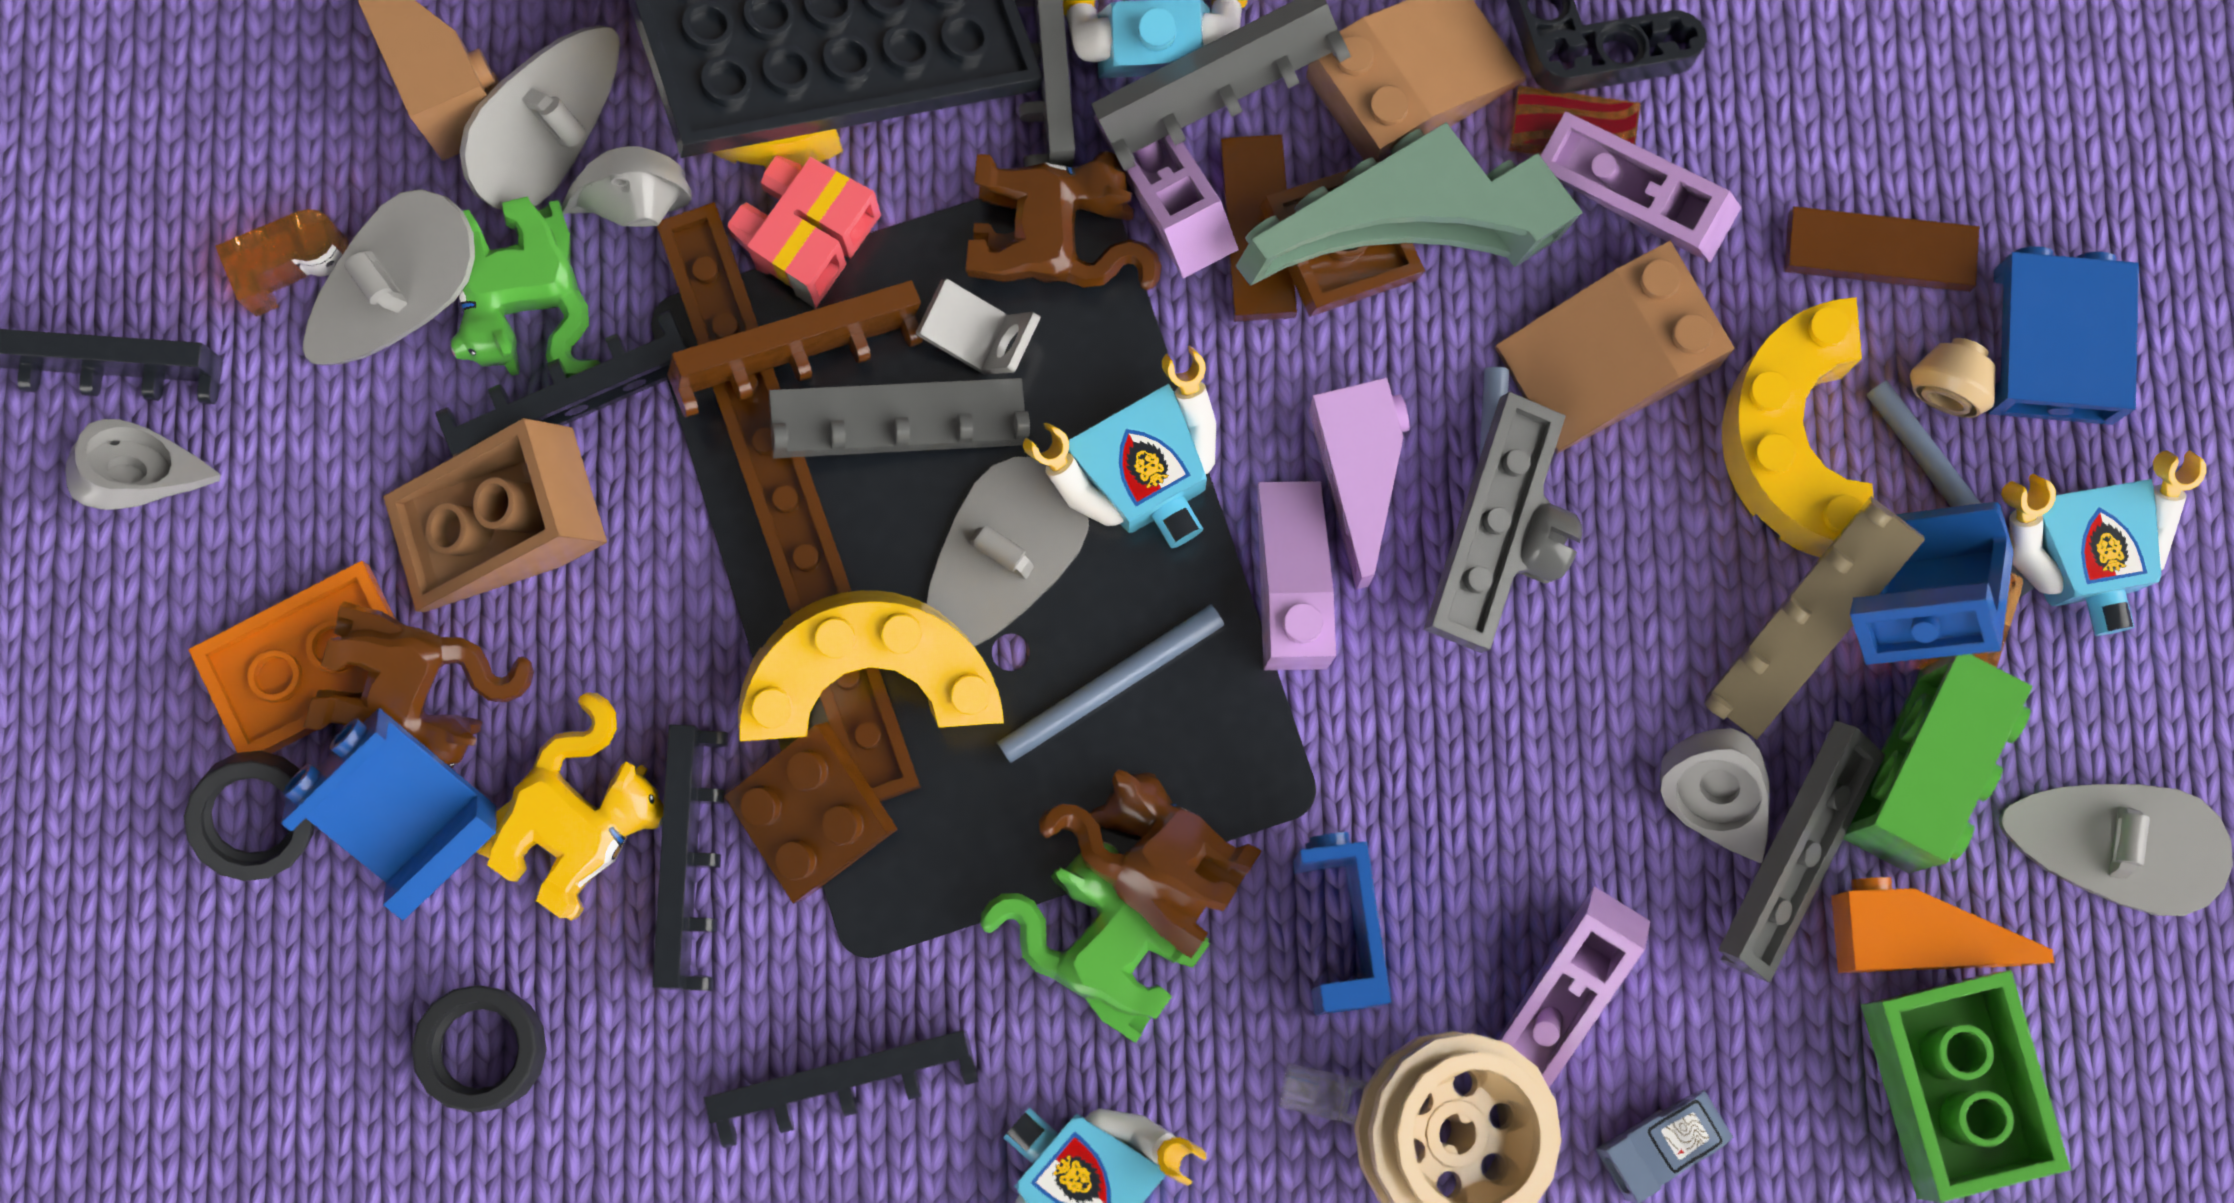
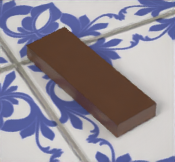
(1250, 172)
(1881, 249)

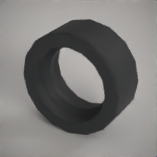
(206, 840)
(430, 1036)

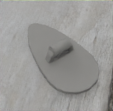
(539, 118)
(391, 278)
(1004, 548)
(2126, 844)

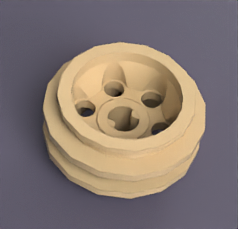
(1414, 1096)

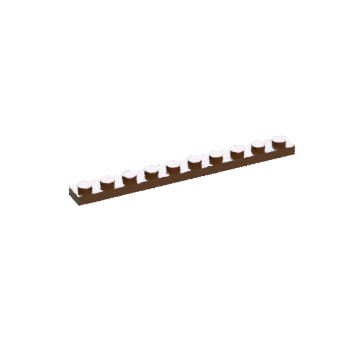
(783, 494)

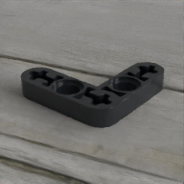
(1595, 70)

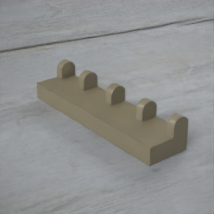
(1813, 618)

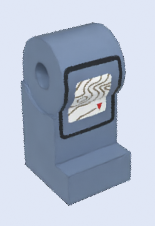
(1664, 1146)

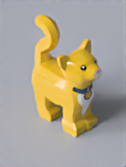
(564, 823)

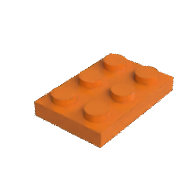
(271, 663)

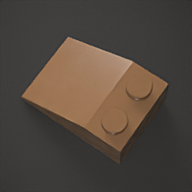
(430, 69)
(1413, 72)
(1617, 345)
(495, 514)

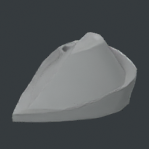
(629, 187)
(130, 466)
(1719, 789)

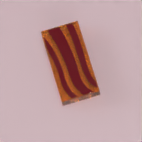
(1540, 111)

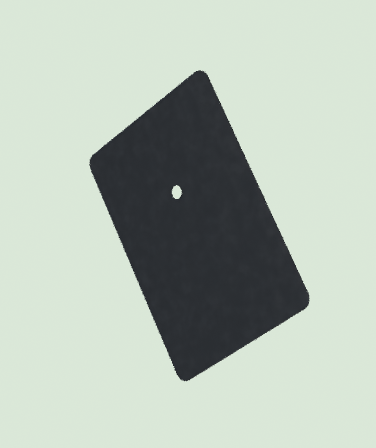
(1201, 723)

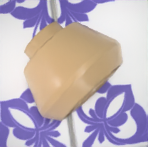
(1956, 378)

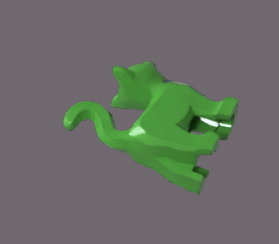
(520, 279)
(1102, 957)

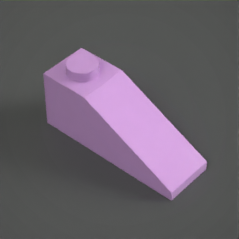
(1641, 186)
(1179, 204)
(1360, 453)
(1295, 577)
(1576, 982)

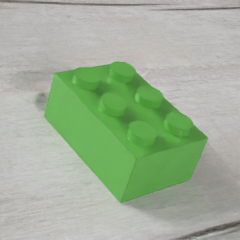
(1940, 763)
(1965, 1087)

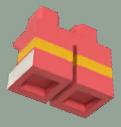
(810, 227)

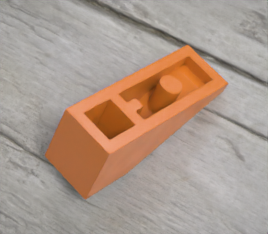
(1915, 931)

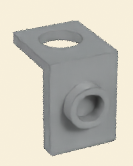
(975, 330)

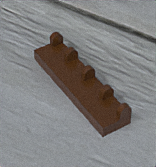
(794, 341)

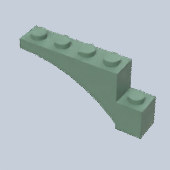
(1420, 196)

